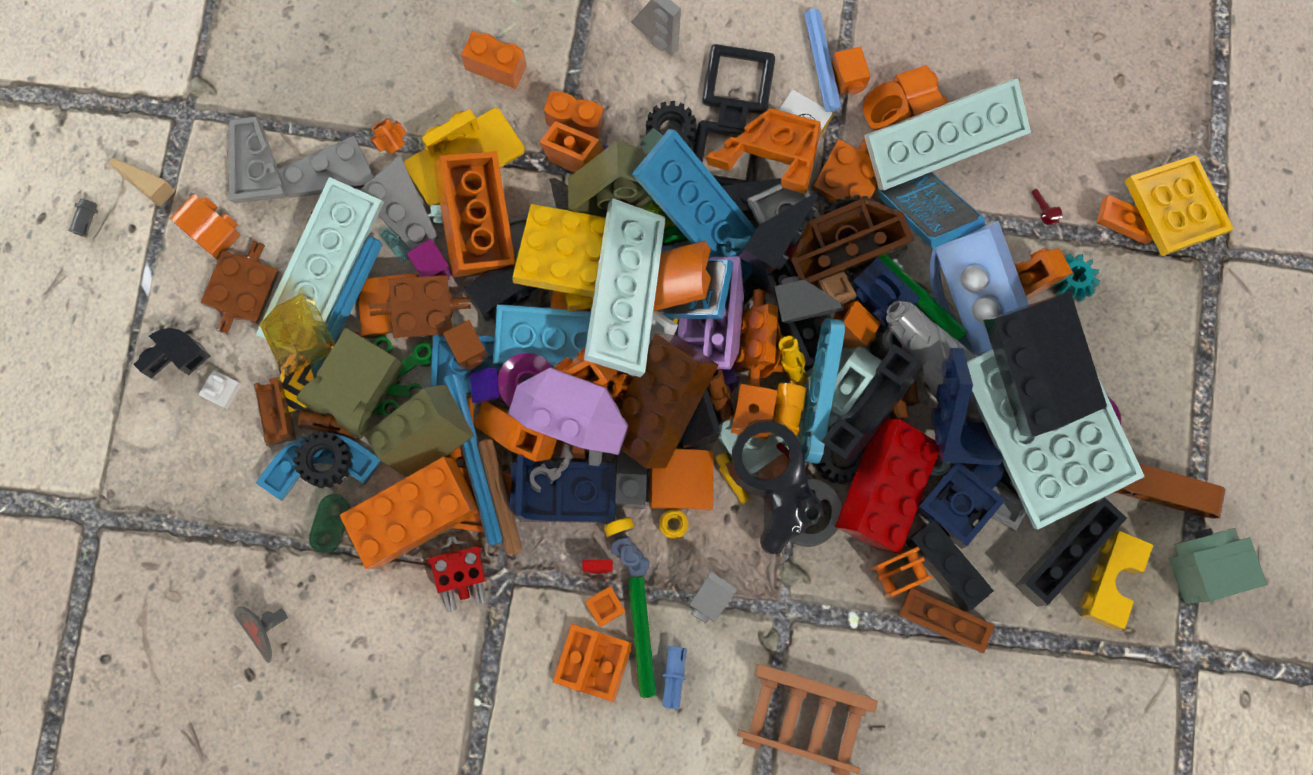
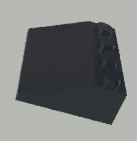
(1045, 364)

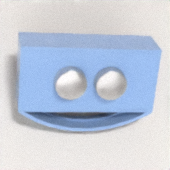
(979, 280)

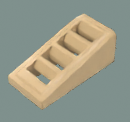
(150, 185)

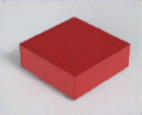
(597, 566)

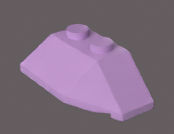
(719, 337)
(570, 411)

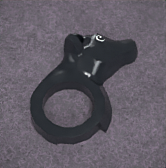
(787, 497)

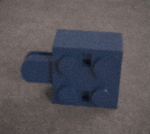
(879, 288)
(963, 500)

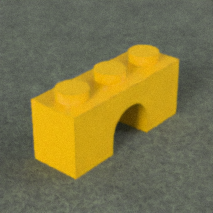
(1103, 601)

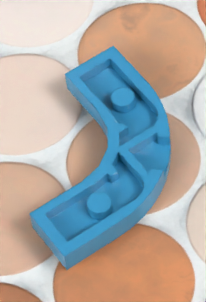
(282, 475)

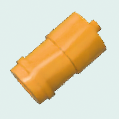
(789, 405)

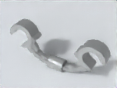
(554, 473)

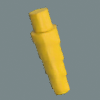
(741, 493)

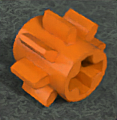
(388, 136)
(618, 385)

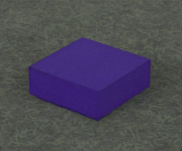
(484, 385)

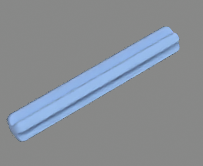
(822, 60)

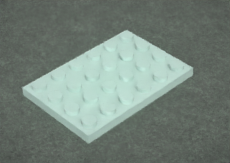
(1058, 468)

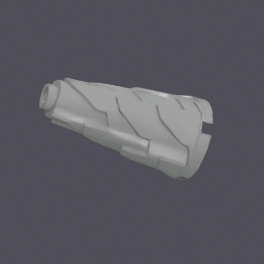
(923, 341)

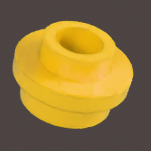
(680, 517)

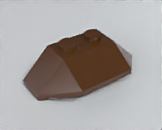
(849, 239)

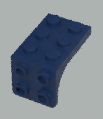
(957, 438)
(578, 496)

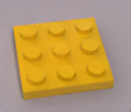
(1178, 205)
(560, 250)

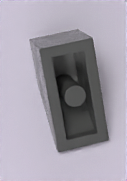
(803, 300)
(630, 483)

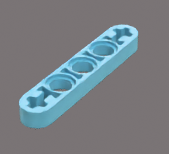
(822, 389)

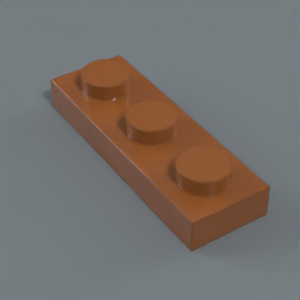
(946, 620)

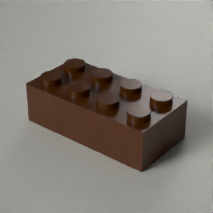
(663, 399)

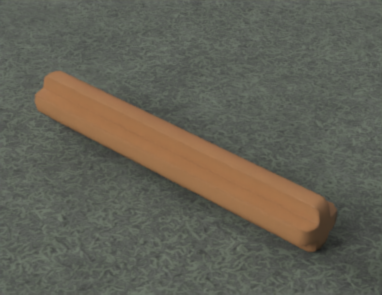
(499, 497)

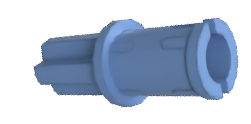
(674, 677)

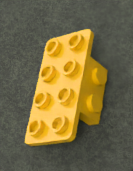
(462, 136)

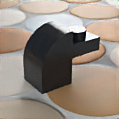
(171, 346)

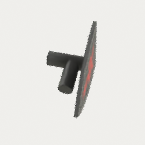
(257, 628)

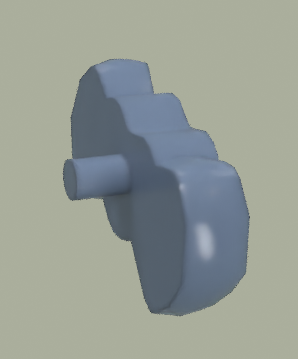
(630, 556)

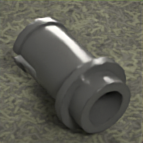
(83, 217)

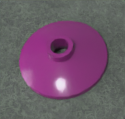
(517, 370)

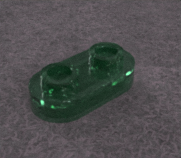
(327, 523)

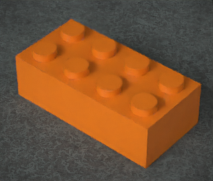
(474, 213)
(409, 513)

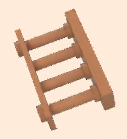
(828, 697)

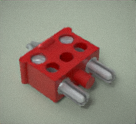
(456, 561)

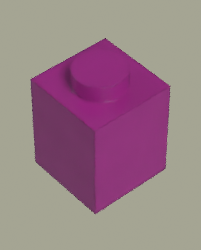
(429, 260)

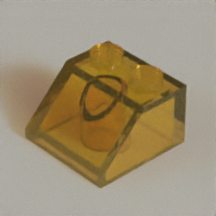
(296, 334)

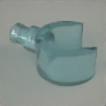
(396, 245)

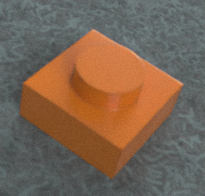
(605, 606)

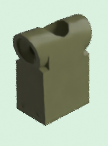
(351, 382)

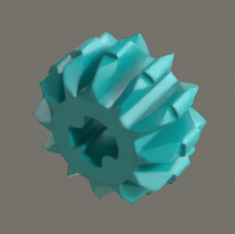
(1085, 280)

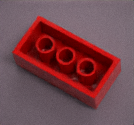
(888, 486)

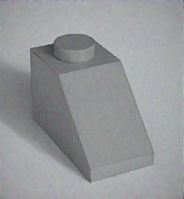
(711, 598)

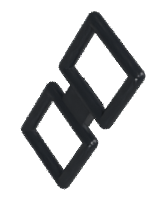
(733, 111)

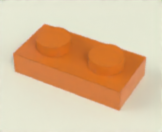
(1123, 219)

